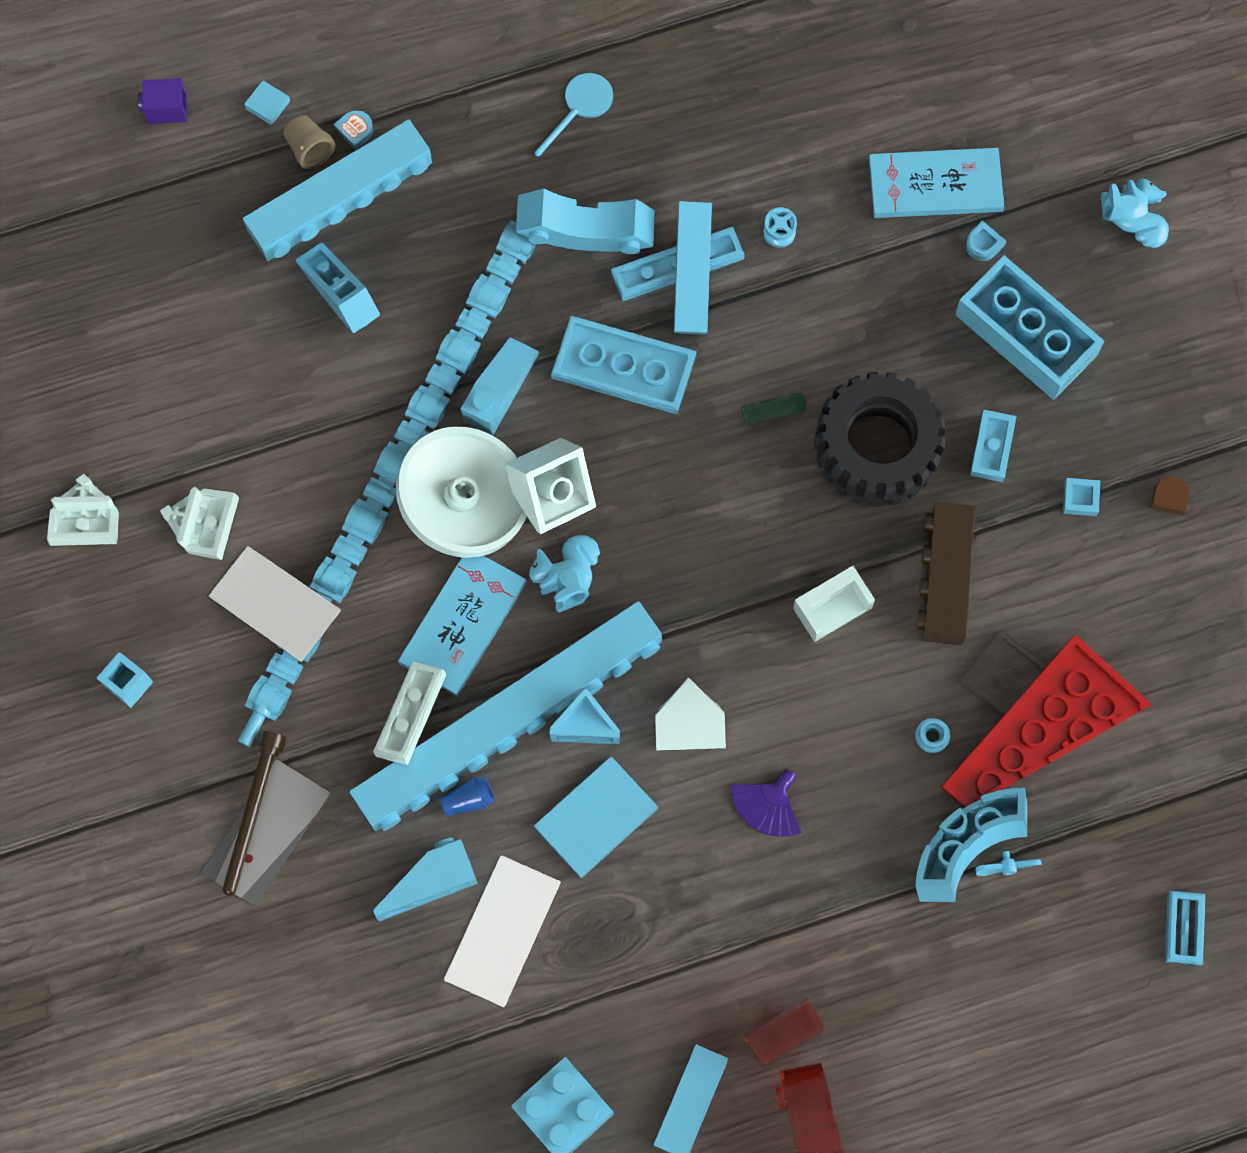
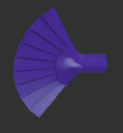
(767, 806)

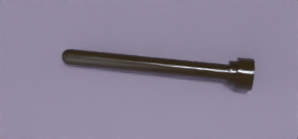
(269, 746)

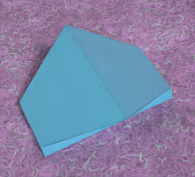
(585, 723)

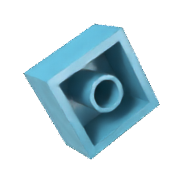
(562, 1109)

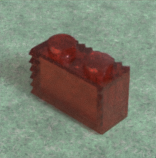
(784, 1033)

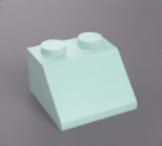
(551, 484)

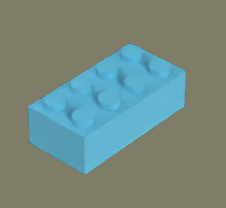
(1029, 327)

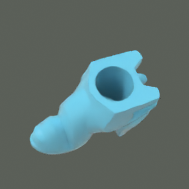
(1131, 212)
(570, 577)

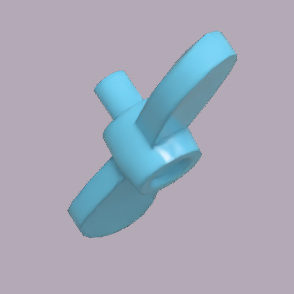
(1006, 866)

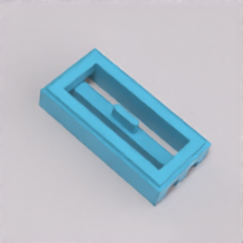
(1183, 958)

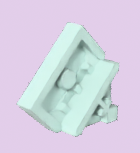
(83, 517)
(203, 521)
(690, 721)

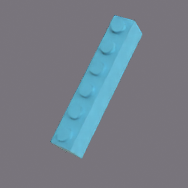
(338, 190)

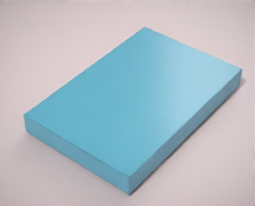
(596, 817)

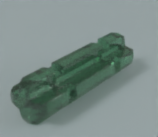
(773, 408)

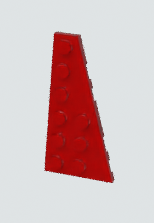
(1055, 714)

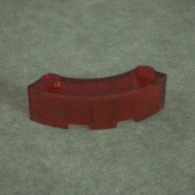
(809, 1109)

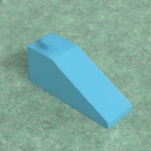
(338, 287)
(498, 386)
(433, 877)

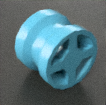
(780, 219)

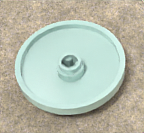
(459, 492)

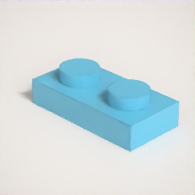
(993, 446)

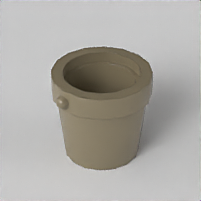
(308, 142)

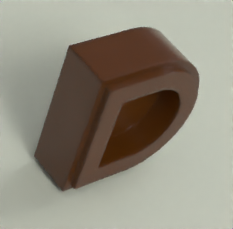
(1171, 496)

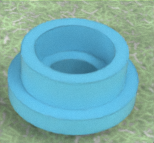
(937, 726)

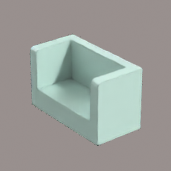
(833, 603)

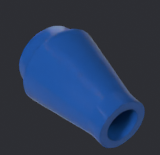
(468, 797)

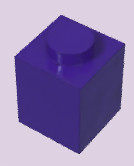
(163, 101)

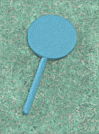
(587, 97)

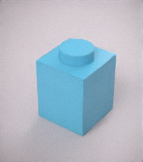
(125, 679)

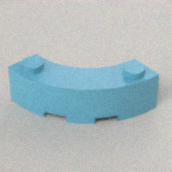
(607, 228)
(964, 836)

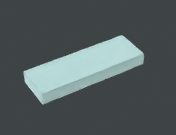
(409, 713)

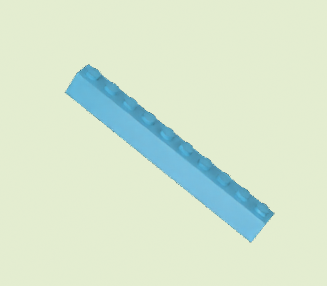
(507, 716)

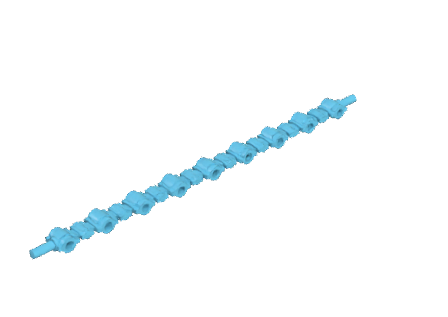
(367, 518)

